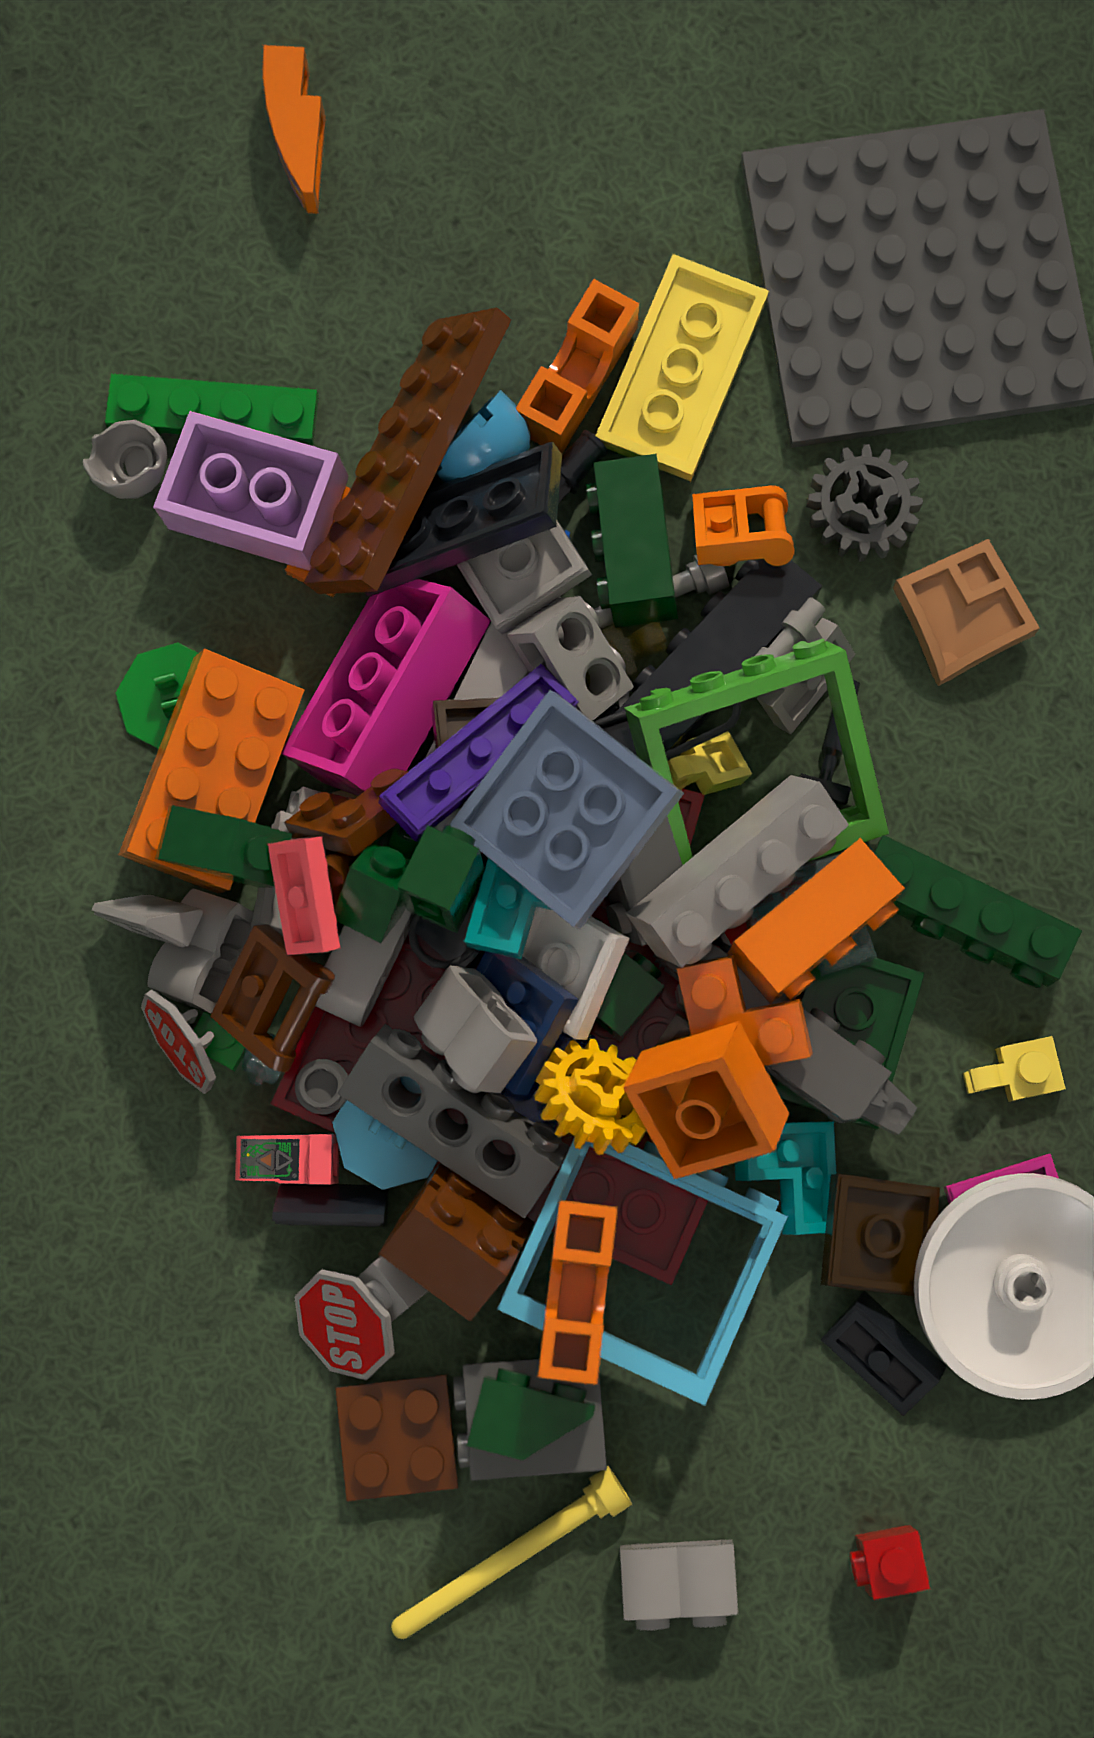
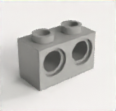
(581, 651)

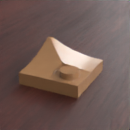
(964, 610)

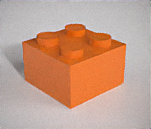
(706, 1100)

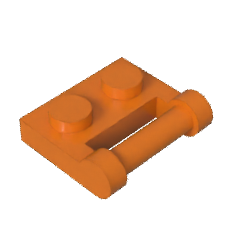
(724, 530)

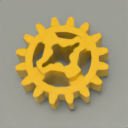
(591, 1098)

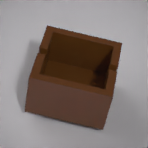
(456, 1241)

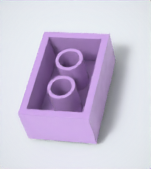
(251, 490)

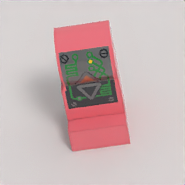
(288, 1159)

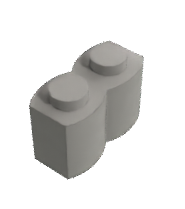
(201, 970)
(474, 1030)
(678, 1582)

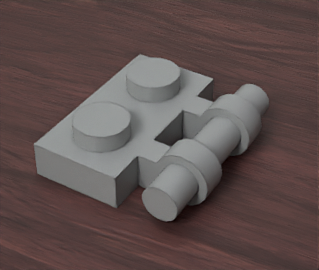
(792, 703)

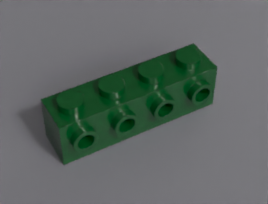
(978, 916)

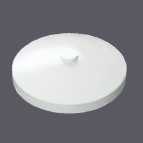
(1012, 1286)

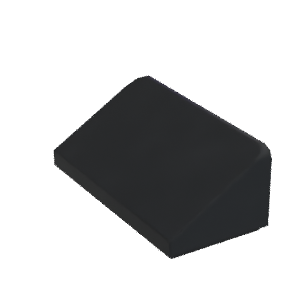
(331, 1205)
(884, 1353)

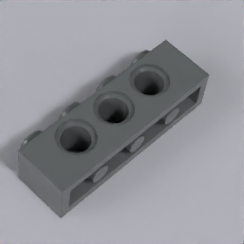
(464, 1148)

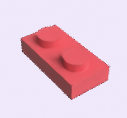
(304, 896)

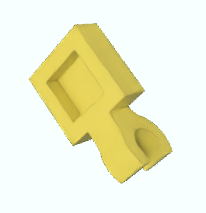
(711, 765)
(1023, 1068)

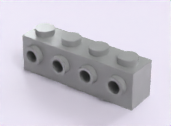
(738, 870)

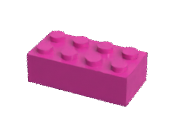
(383, 683)

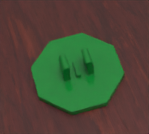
(152, 691)

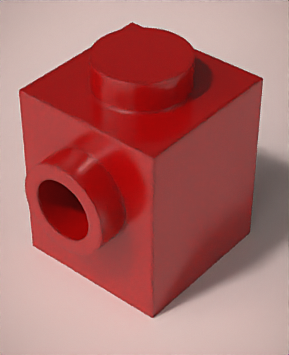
(889, 1562)

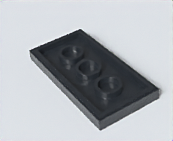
(479, 515)

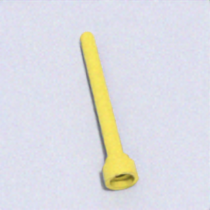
(600, 1498)

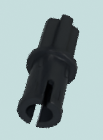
(579, 461)

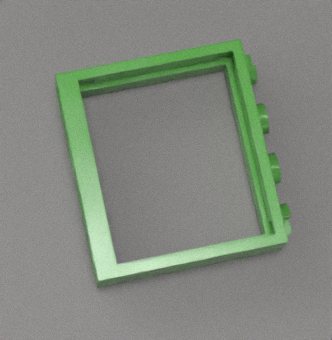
(757, 677)

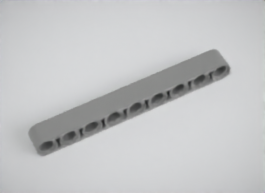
(361, 962)

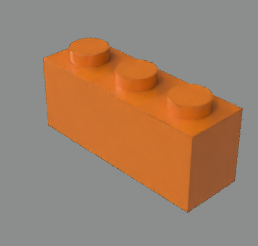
(817, 923)

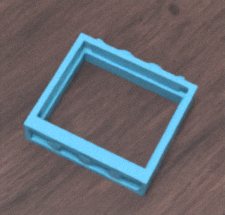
(705, 1184)

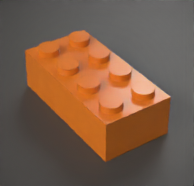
(213, 755)

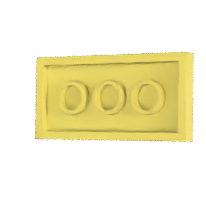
(682, 366)

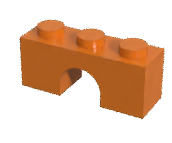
(590, 351)
(577, 1292)

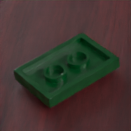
(870, 1005)

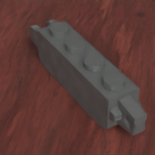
(839, 1076)

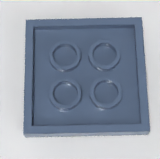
(566, 809)

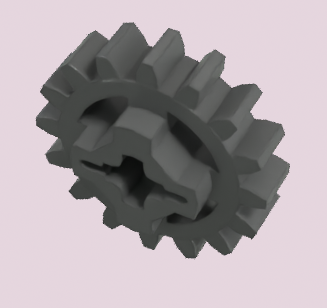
(858, 480)

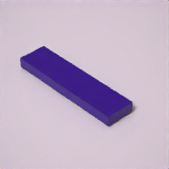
(460, 764)

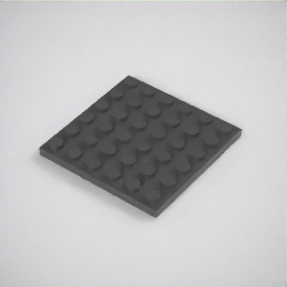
(918, 278)

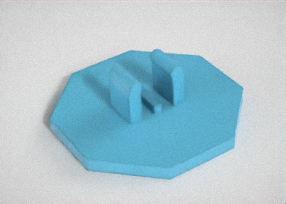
(376, 1150)

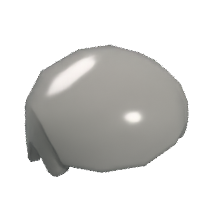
(131, 444)

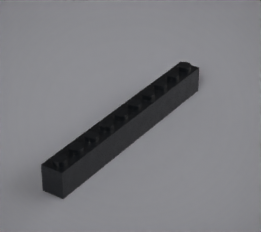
(730, 633)

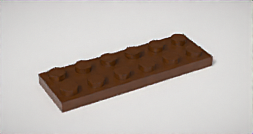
(406, 453)

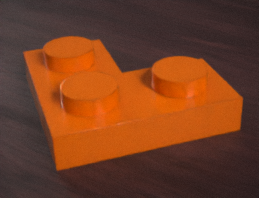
(716, 999)

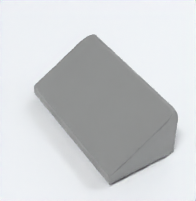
(152, 917)

